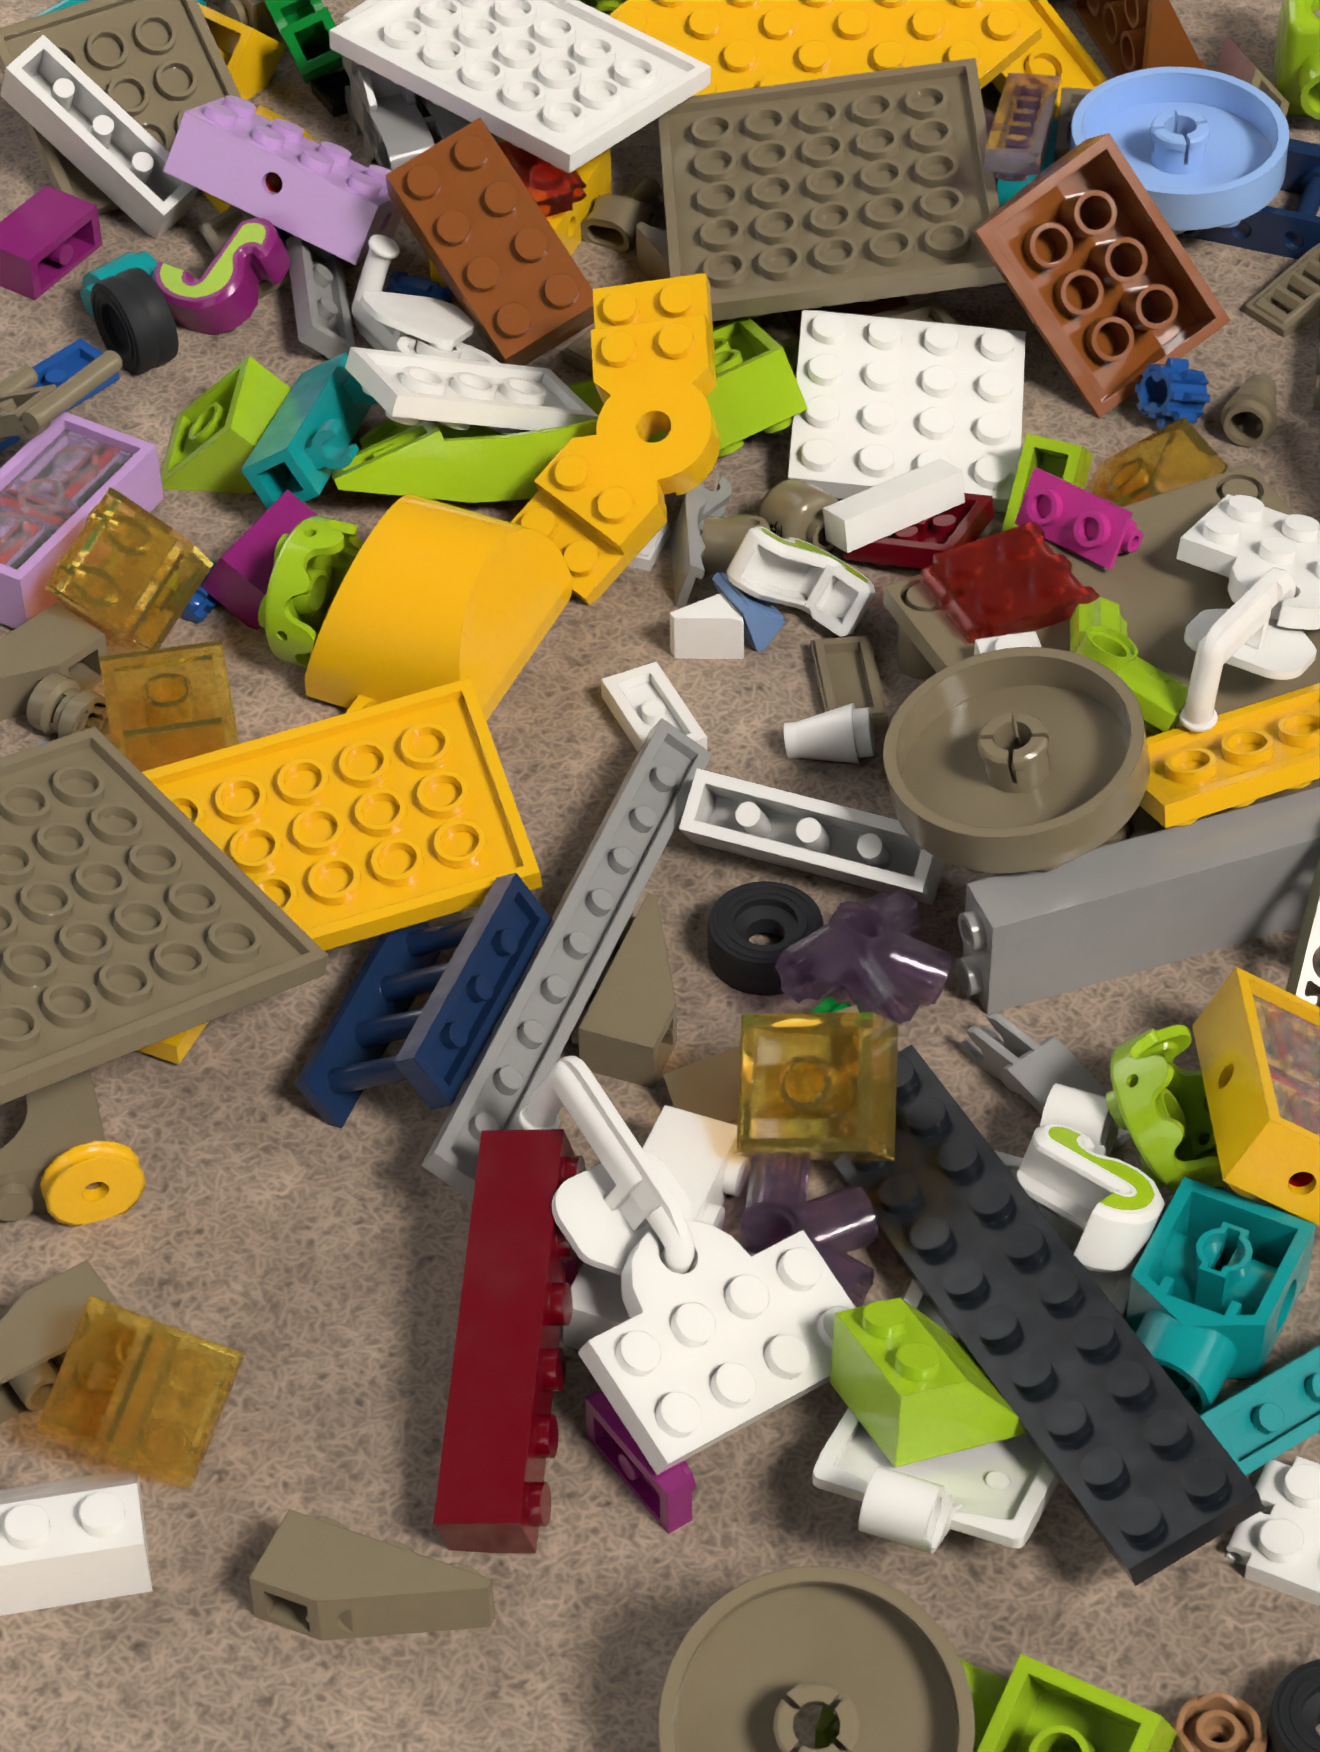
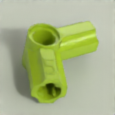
(1103, 636)

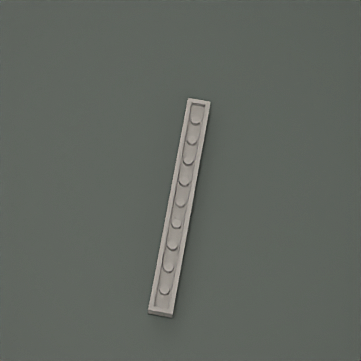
(570, 952)

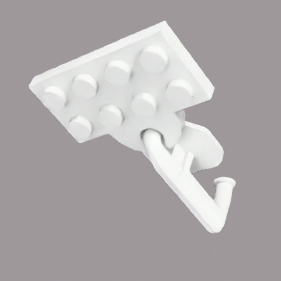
(446, 377)
(1274, 591)
(709, 1326)

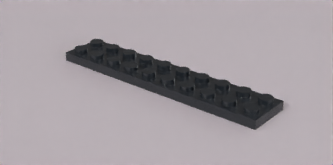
(1048, 1336)

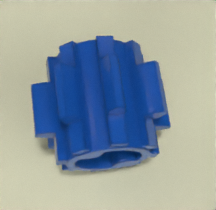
(1172, 392)

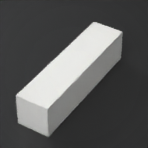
(893, 505)

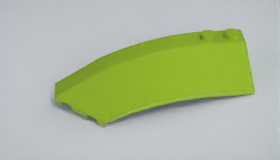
(482, 465)

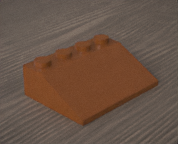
(1137, 34)
(1100, 272)

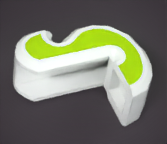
(801, 577)
(1094, 1193)

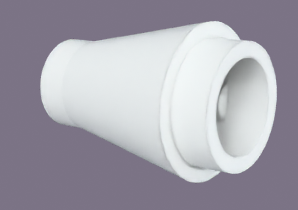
(832, 736)

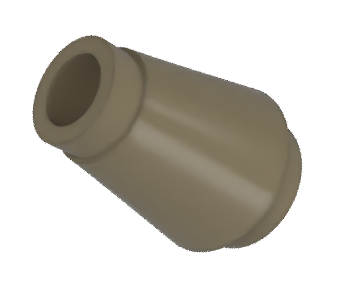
(1252, 401)

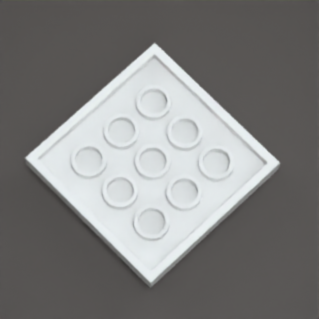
(902, 396)

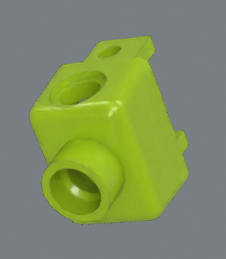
(1299, 57)

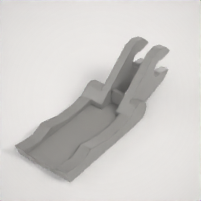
(686, 538)
(1029, 1066)

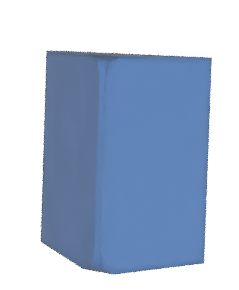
(759, 616)

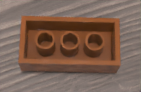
(492, 245)

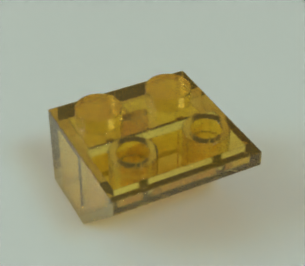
(128, 574)
(140, 1392)

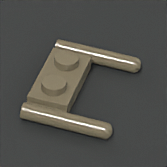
(30, 410)

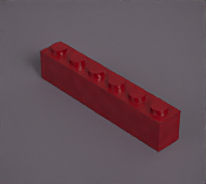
(507, 1347)

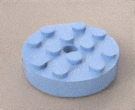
(1195, 140)

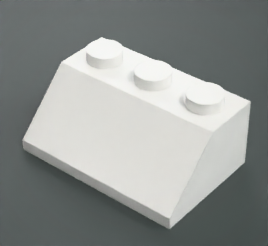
(72, 1542)

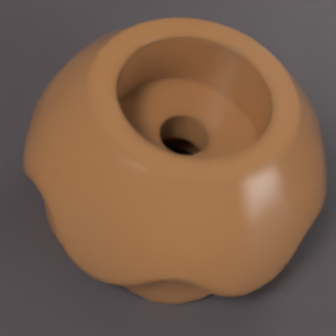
(1218, 1717)

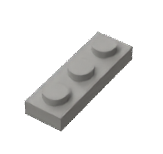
(319, 299)

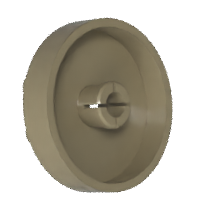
(1061, 725)
(816, 1641)

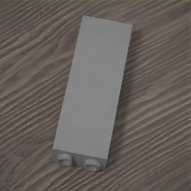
(1140, 903)

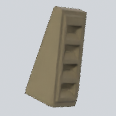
(1296, 280)

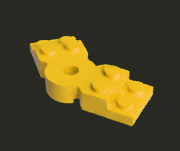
(653, 375)

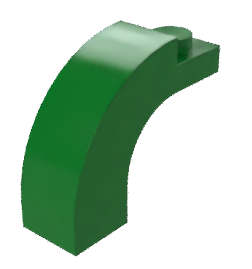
(305, 32)

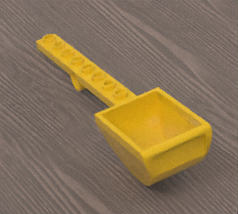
(426, 606)

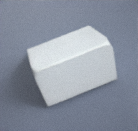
(707, 630)

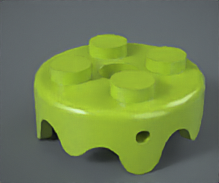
(304, 583)
(1164, 1108)

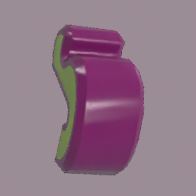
(230, 284)

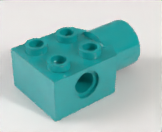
(1217, 1287)

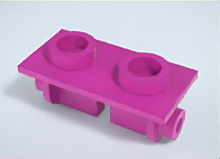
(1078, 519)

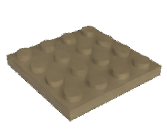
(142, 54)

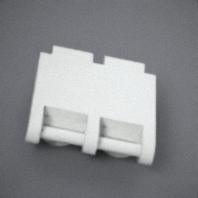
(1283, 1538)

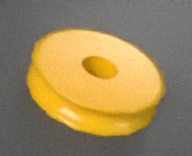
(98, 1161)

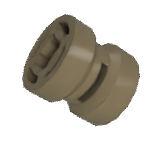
(64, 709)

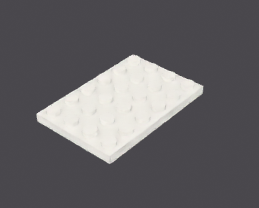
(532, 70)

